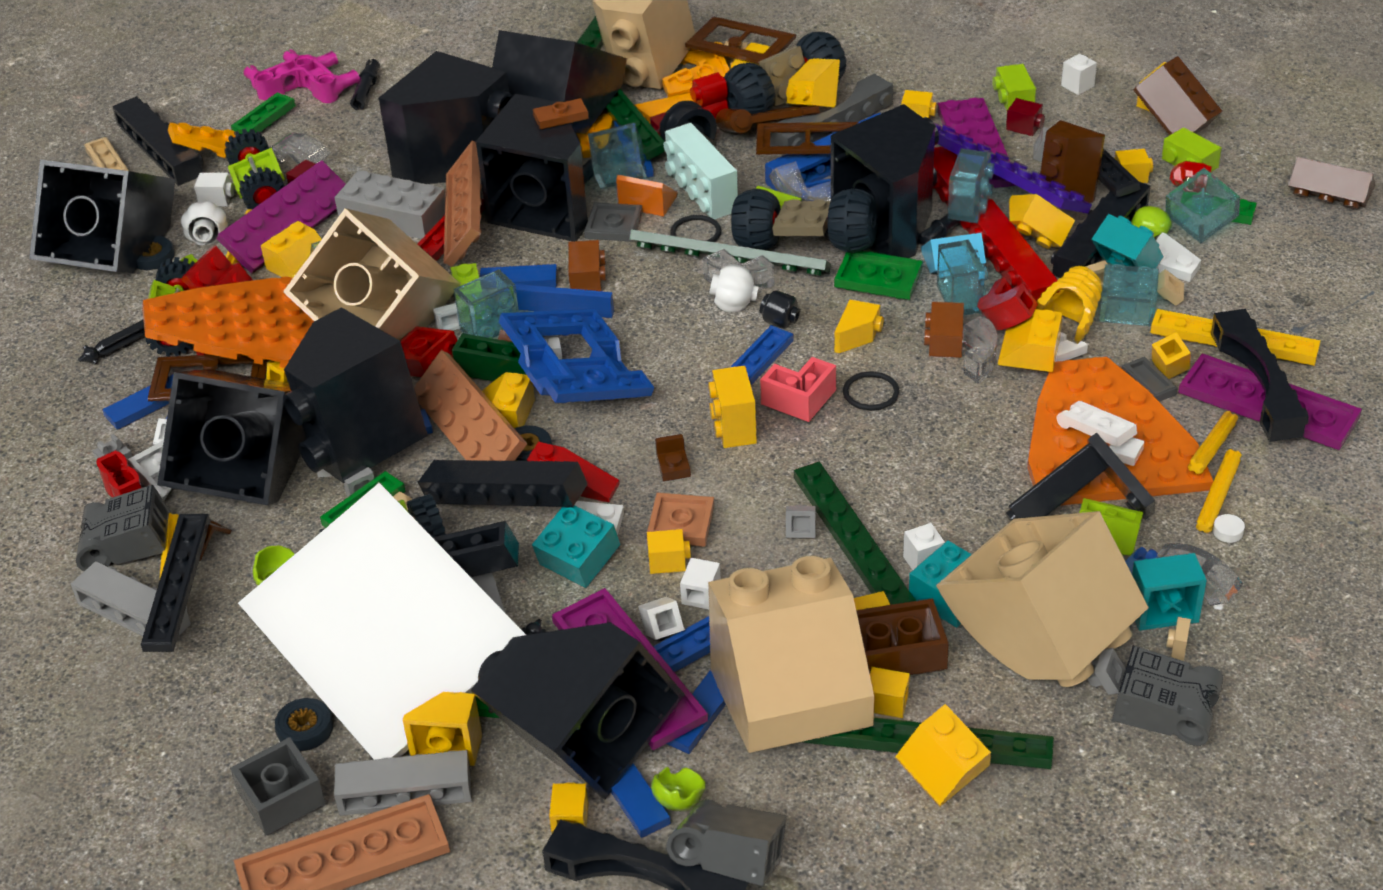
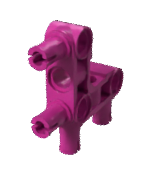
(302, 72)

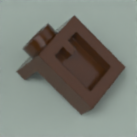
(672, 457)

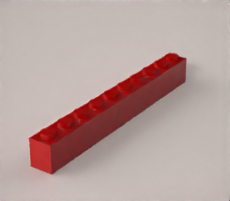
(1001, 240)

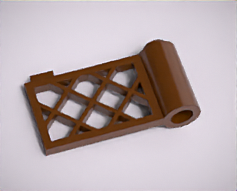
(741, 120)

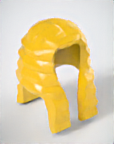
(1077, 298)

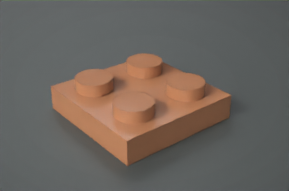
(683, 512)

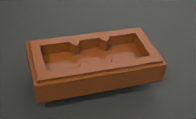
(560, 113)

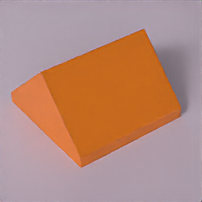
(653, 196)

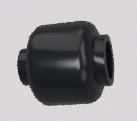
(779, 309)

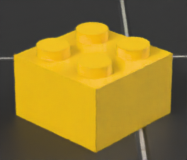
(733, 407)

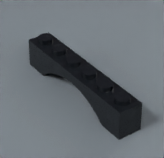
(1281, 411)
(585, 854)

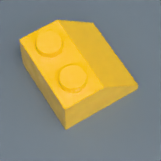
(814, 83)
(1039, 219)
(289, 249)
(1033, 342)
(512, 397)
(444, 725)
(943, 755)

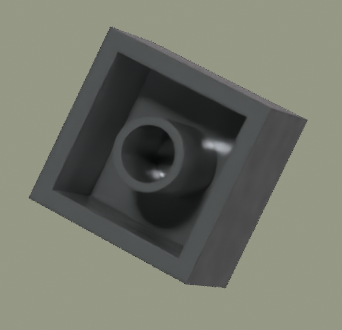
(277, 786)

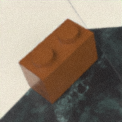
(586, 265)
(945, 329)

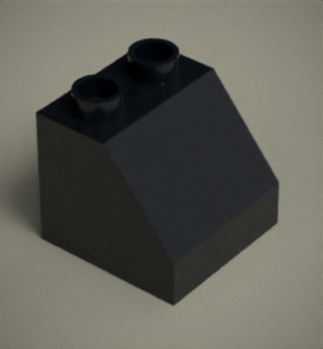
(560, 72)
(438, 113)
(895, 164)
(531, 173)
(98, 215)
(351, 396)
(229, 436)
(580, 698)

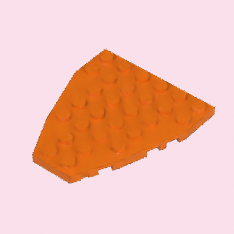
(231, 320)
(1103, 384)

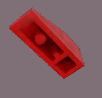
(600, 484)

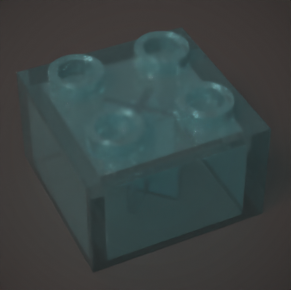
(617, 153)
(970, 185)
(1202, 205)
(961, 275)
(1129, 294)
(483, 301)

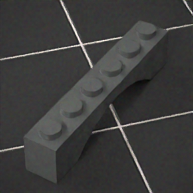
(868, 98)

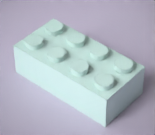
(701, 170)

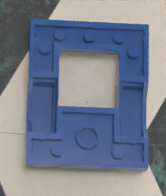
(575, 379)

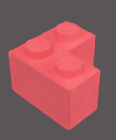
(799, 392)

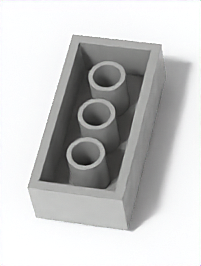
(406, 203)

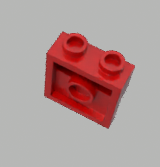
(214, 270)
(424, 345)

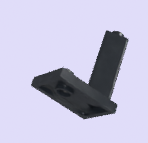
(1077, 473)

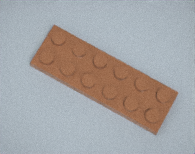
(462, 206)
(466, 413)
(349, 851)

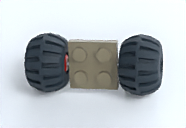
(765, 85)
(849, 216)

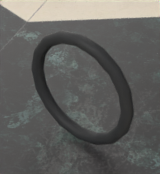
(697, 217)
(871, 374)

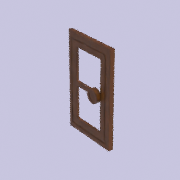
(698, 41)
(764, 131)
(162, 369)

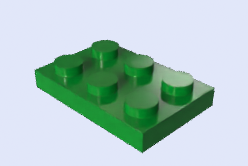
(879, 274)

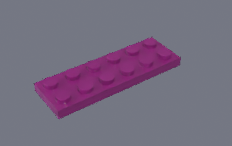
(974, 120)
(305, 199)
(1242, 393)
(603, 608)

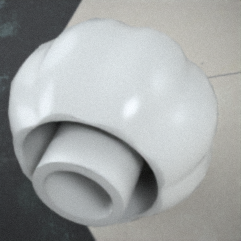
(200, 221)
(733, 288)

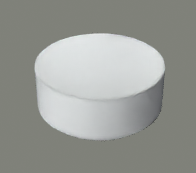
(1228, 528)

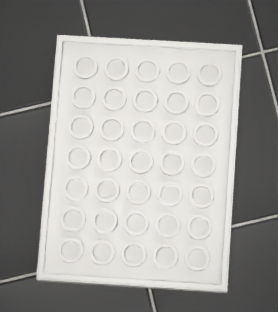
(378, 620)

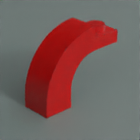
(1007, 306)

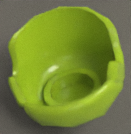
(1152, 218)
(268, 561)
(679, 790)

